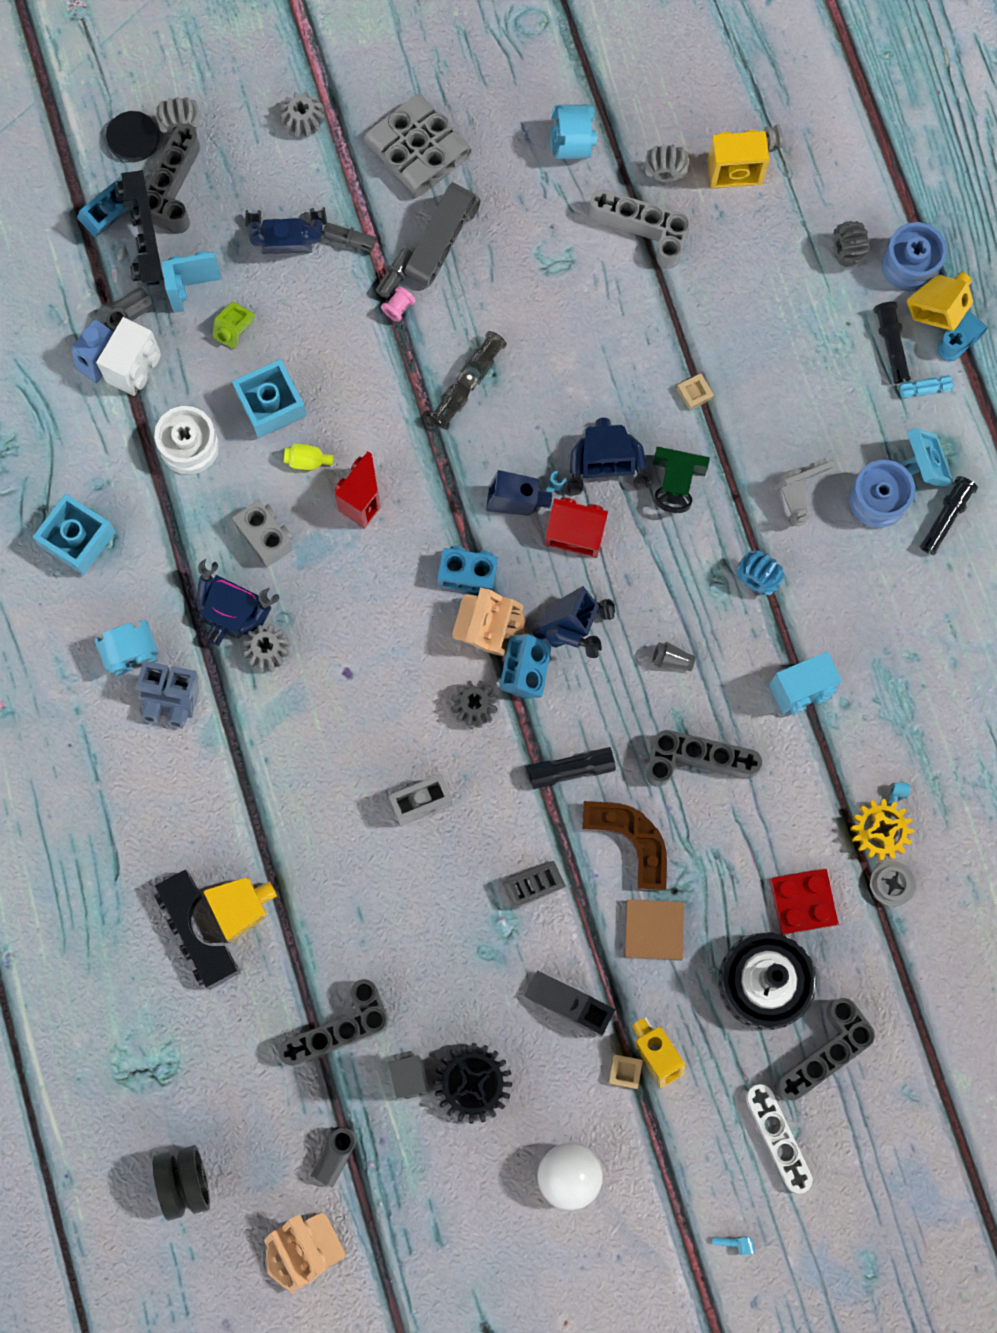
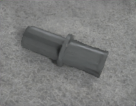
(349, 237)
(394, 274)

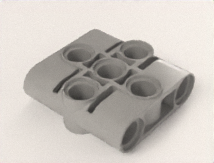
(396, 143)

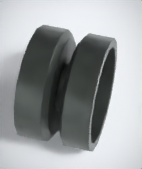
(181, 1182)

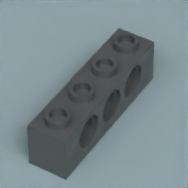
(408, 1076)

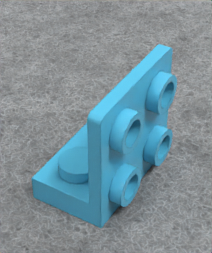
(187, 271)

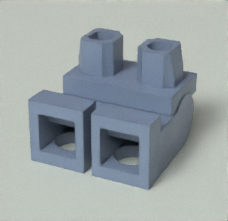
(167, 693)

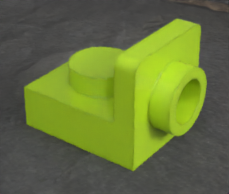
(231, 324)

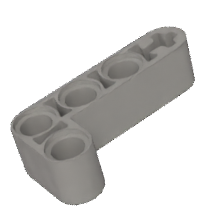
(637, 222)

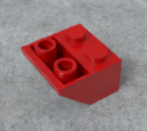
(358, 493)
(576, 527)

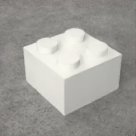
(129, 357)

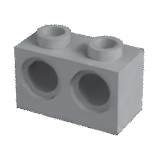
(259, 535)

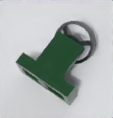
(677, 477)

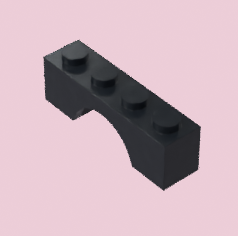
(180, 897)

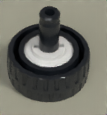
(767, 981)

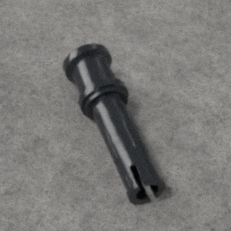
(890, 330)
(953, 505)

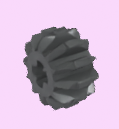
(851, 244)
(485, 703)

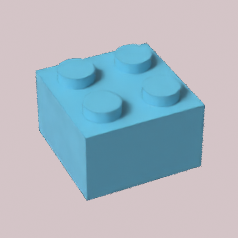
(269, 398)
(74, 534)
(805, 683)

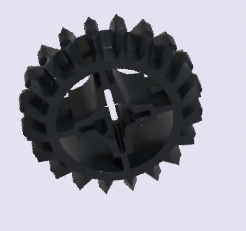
(458, 1061)

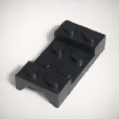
(132, 192)

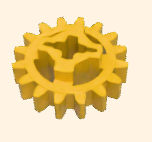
(885, 840)

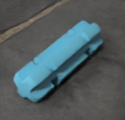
(926, 386)

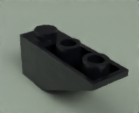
(570, 1003)

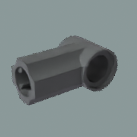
(129, 307)
(334, 1158)

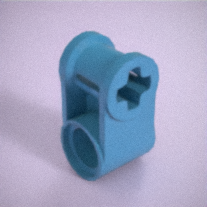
(965, 335)

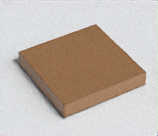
(654, 930)

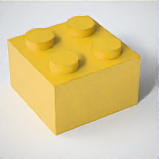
(738, 159)

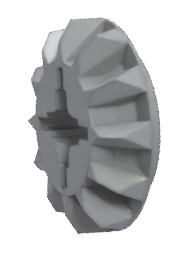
(904, 879)

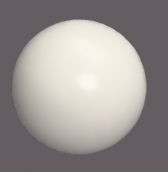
(570, 1176)

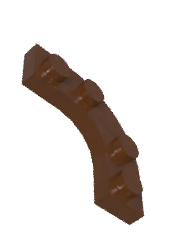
(639, 831)

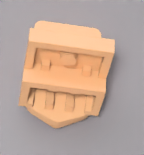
(489, 621)
(302, 1251)

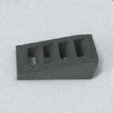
(513, 896)

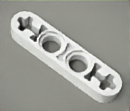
(781, 1137)

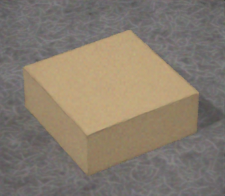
(695, 391)
(625, 1071)

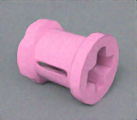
(398, 304)

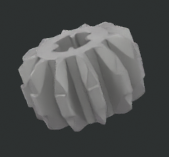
(177, 113)
(311, 113)
(666, 163)
(258, 640)

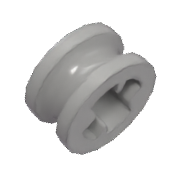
(774, 137)

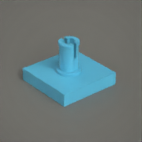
(928, 458)

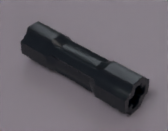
(553, 772)

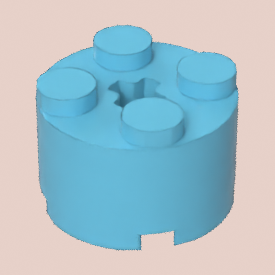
(572, 131)
(126, 647)

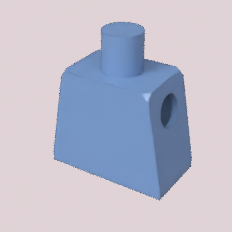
(89, 348)

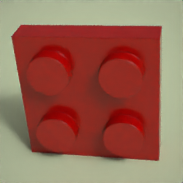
(804, 901)

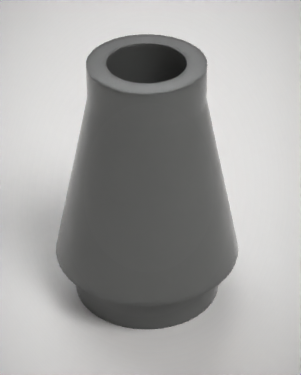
(672, 657)

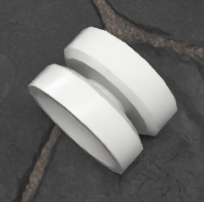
(186, 440)

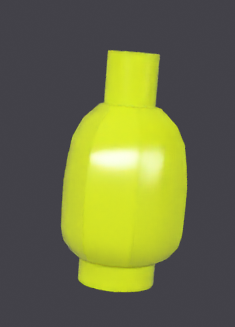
(306, 457)

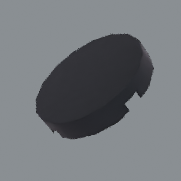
(132, 136)

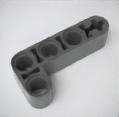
(184, 148)
(441, 233)
(705, 761)
(332, 1029)
(822, 1057)

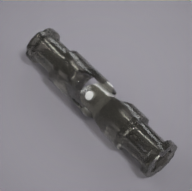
(457, 394)

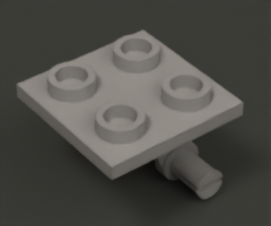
(795, 489)

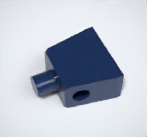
(516, 494)

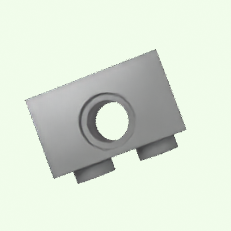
(420, 800)

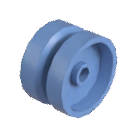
(914, 256)
(881, 493)

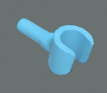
(552, 485)
(898, 790)
(745, 1244)

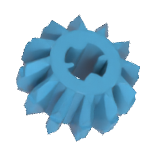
(760, 572)

